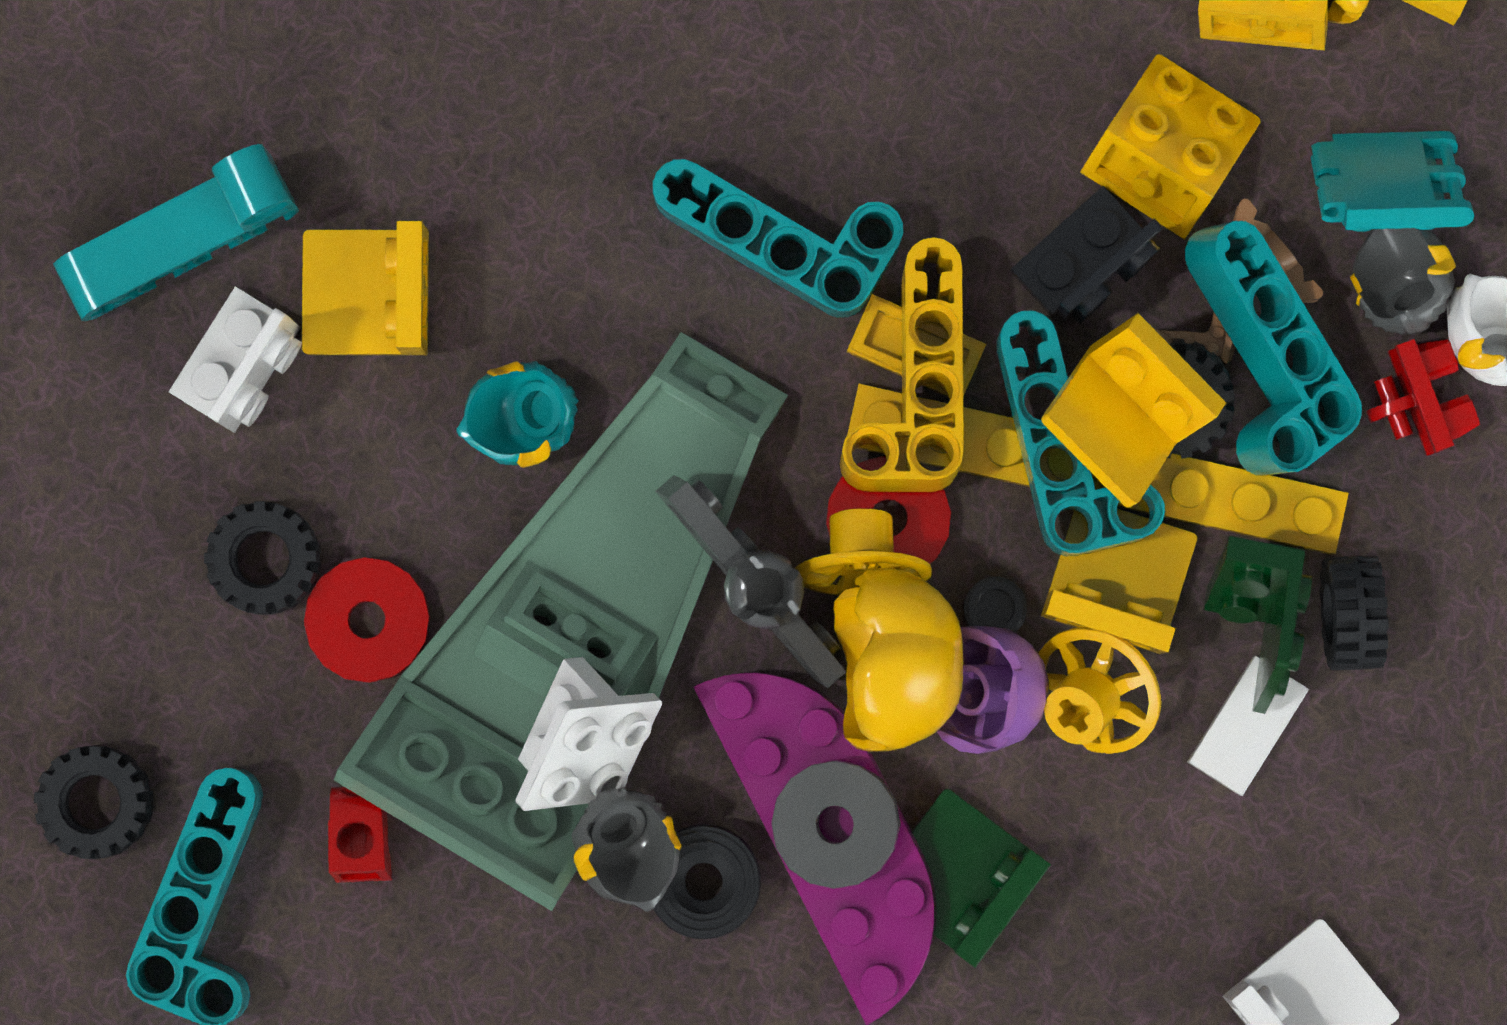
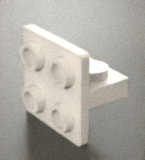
(583, 739)

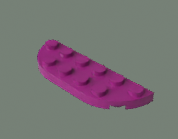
(871, 929)

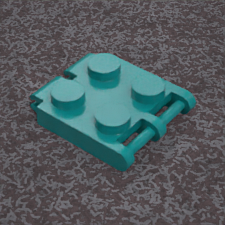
(1390, 181)

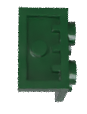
(1264, 586)
(976, 874)

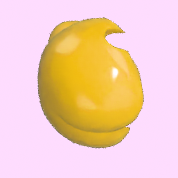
(900, 659)

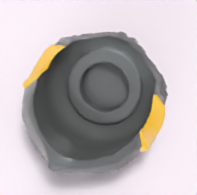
(1403, 279)
(626, 848)

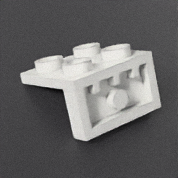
(237, 361)
(1311, 984)

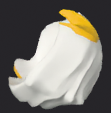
(1480, 327)

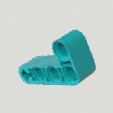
(771, 228)
(177, 233)
(1217, 262)
(1034, 438)
(207, 892)

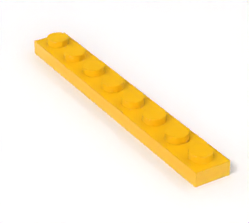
(1190, 487)

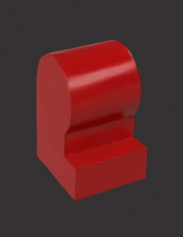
(357, 839)

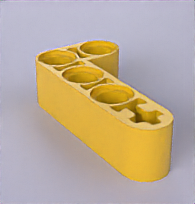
(920, 366)

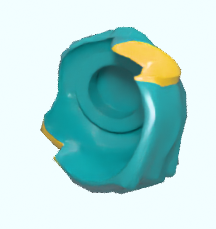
(519, 414)

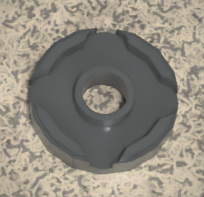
(798, 830)

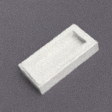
(1241, 738)

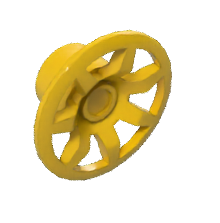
(858, 544)
(1089, 698)

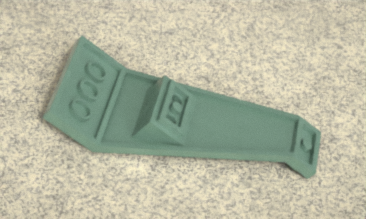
(608, 576)

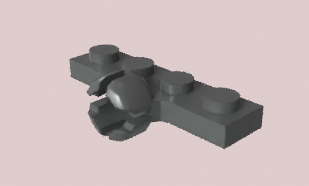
(758, 583)

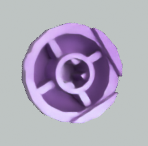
(1000, 691)

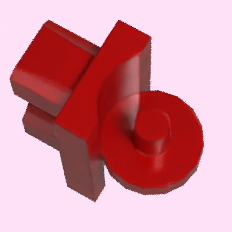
(1415, 370)

